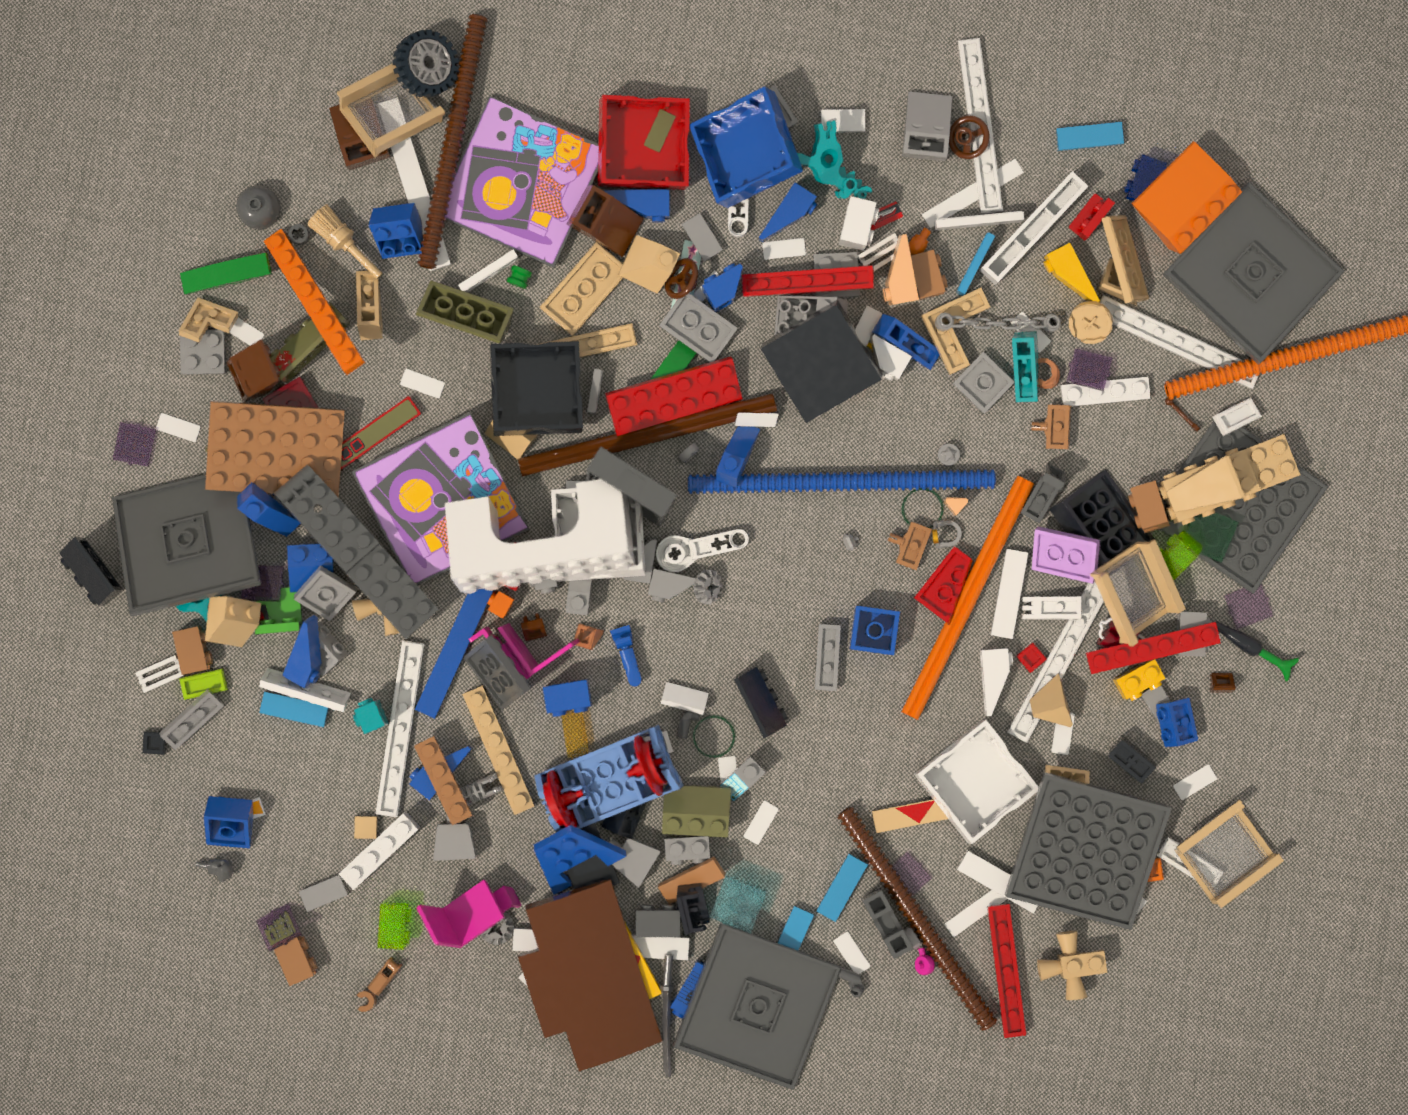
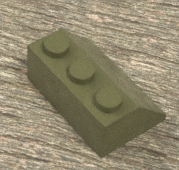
(697, 811)

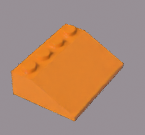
(1186, 198)

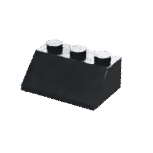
(90, 571)
(761, 701)

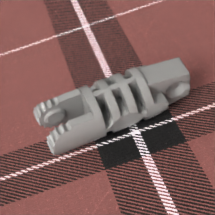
(476, 791)

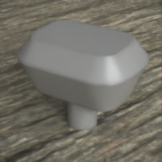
(849, 541)

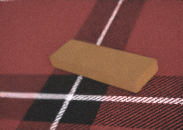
(704, 873)

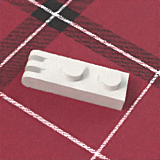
(1053, 608)

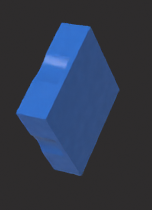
(746, 147)

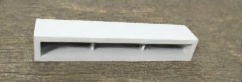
(1033, 228)

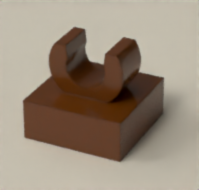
(533, 629)

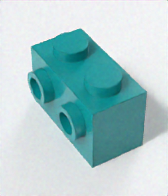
(370, 715)

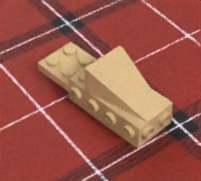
(1227, 479)

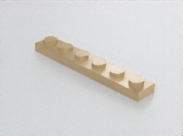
(498, 750)

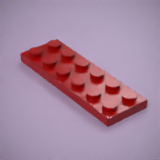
(673, 396)

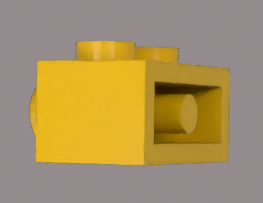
(1138, 679)

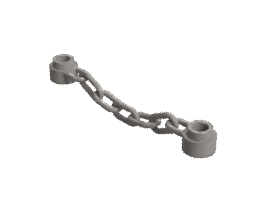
(1045, 323)

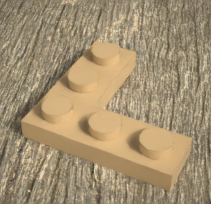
(947, 341)

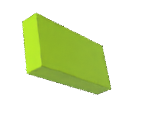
(197, 684)

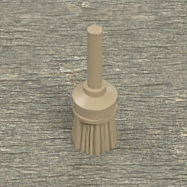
(339, 236)

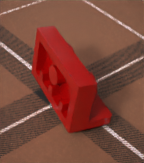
(1090, 216)

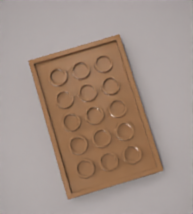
(271, 445)

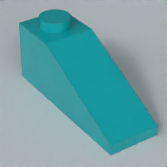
(1025, 366)

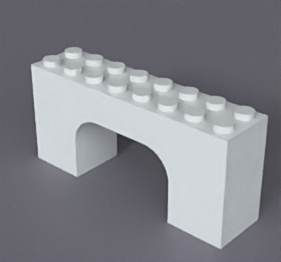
(595, 544)

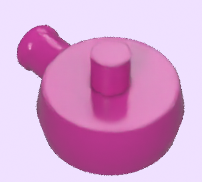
(924, 963)

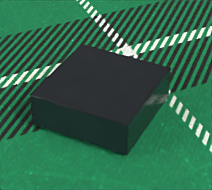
(153, 743)

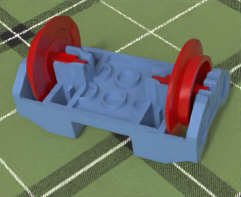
(608, 780)

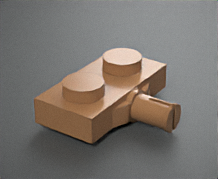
(1056, 426)
(911, 545)

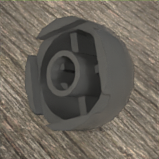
(258, 207)

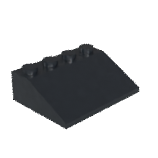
(1101, 513)

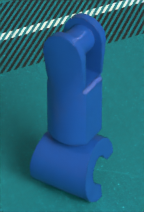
(623, 640)

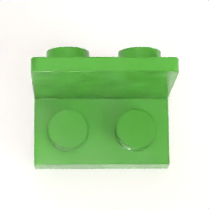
(283, 615)

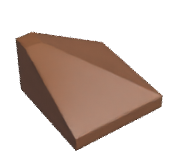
(588, 636)

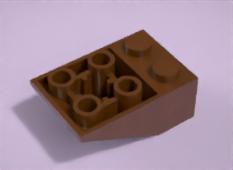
(352, 147)
(605, 220)
(253, 371)

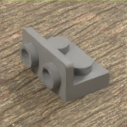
(330, 648)

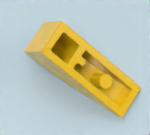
(1068, 270)

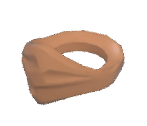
(1053, 381)

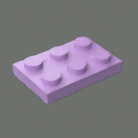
(1065, 554)

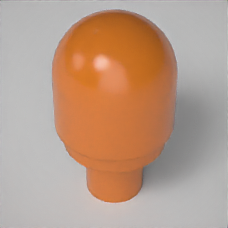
(919, 242)

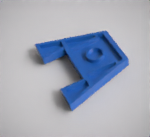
(569, 849)

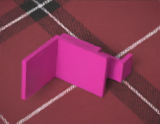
(518, 652)
(468, 914)

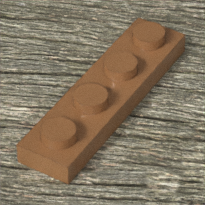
(443, 780)

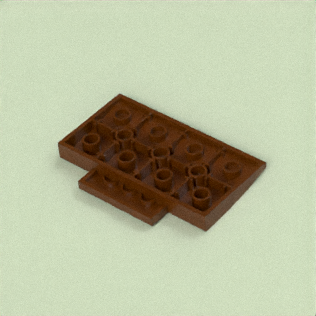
(588, 976)

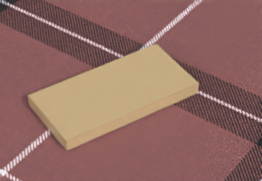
(1125, 258)
(583, 289)

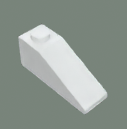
(994, 671)

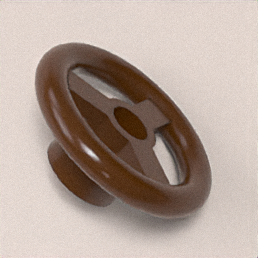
(961, 133)
(686, 280)

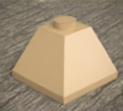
(648, 264)

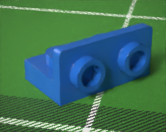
(1177, 722)

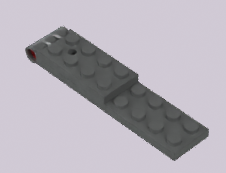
(356, 551)

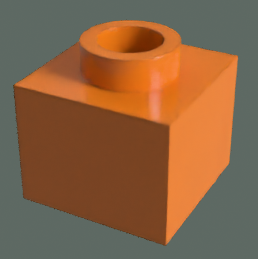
(500, 604)

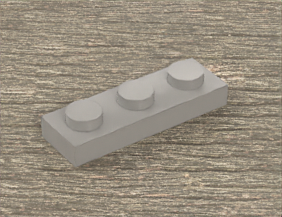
(827, 657)
(191, 719)

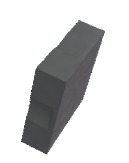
(653, 497)

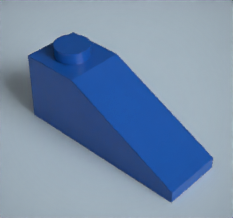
(647, 203)
(791, 210)
(907, 340)
(737, 455)
(266, 510)
(305, 656)
(421, 780)

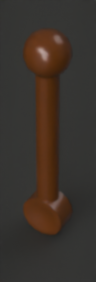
(1170, 402)

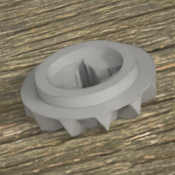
(704, 580)
(506, 929)

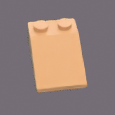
(900, 278)

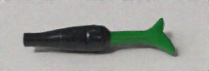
(1254, 648)

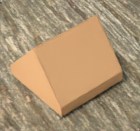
(955, 504)

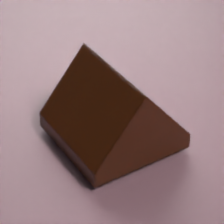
(1222, 683)

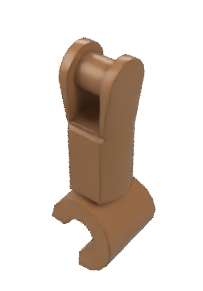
(378, 984)

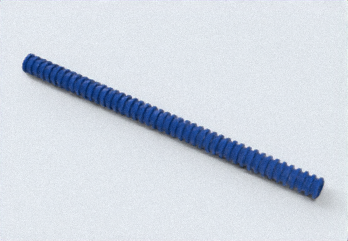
(847, 481)

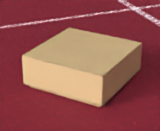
(365, 827)

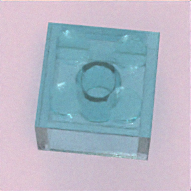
(737, 903)

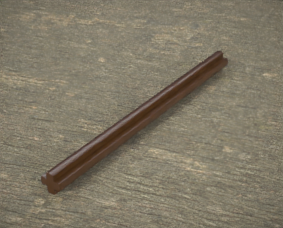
(663, 431)

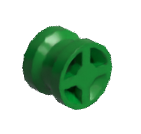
(519, 277)

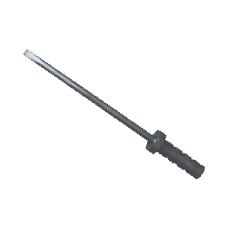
(667, 987)

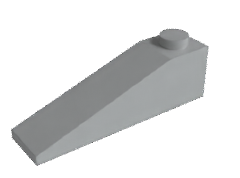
(579, 597)

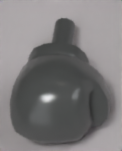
(220, 867)

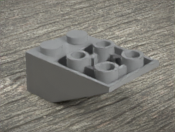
(927, 126)
(796, 309)

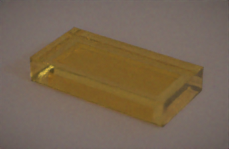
(575, 734)

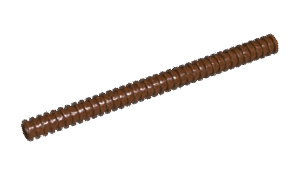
(452, 141)
(917, 919)

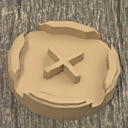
(1090, 322)

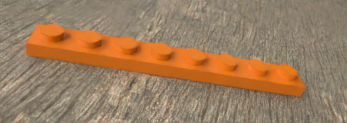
(314, 302)

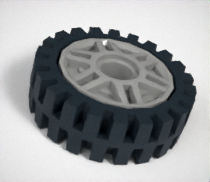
(411, 67)

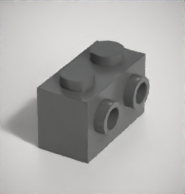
(657, 921)

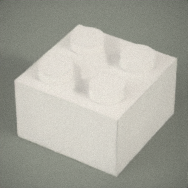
(857, 223)

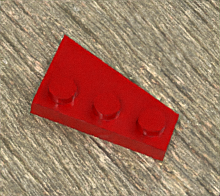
(945, 585)

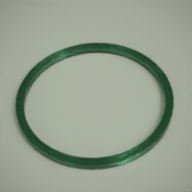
(913, 491)
(713, 756)

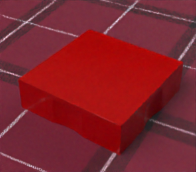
(621, 140)

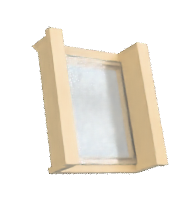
(385, 111)
(1137, 589)
(1227, 855)

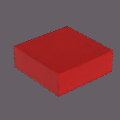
(1031, 657)

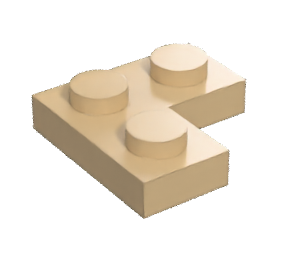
(204, 315)

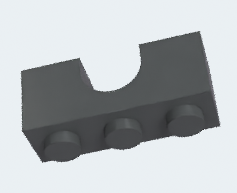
(887, 923)

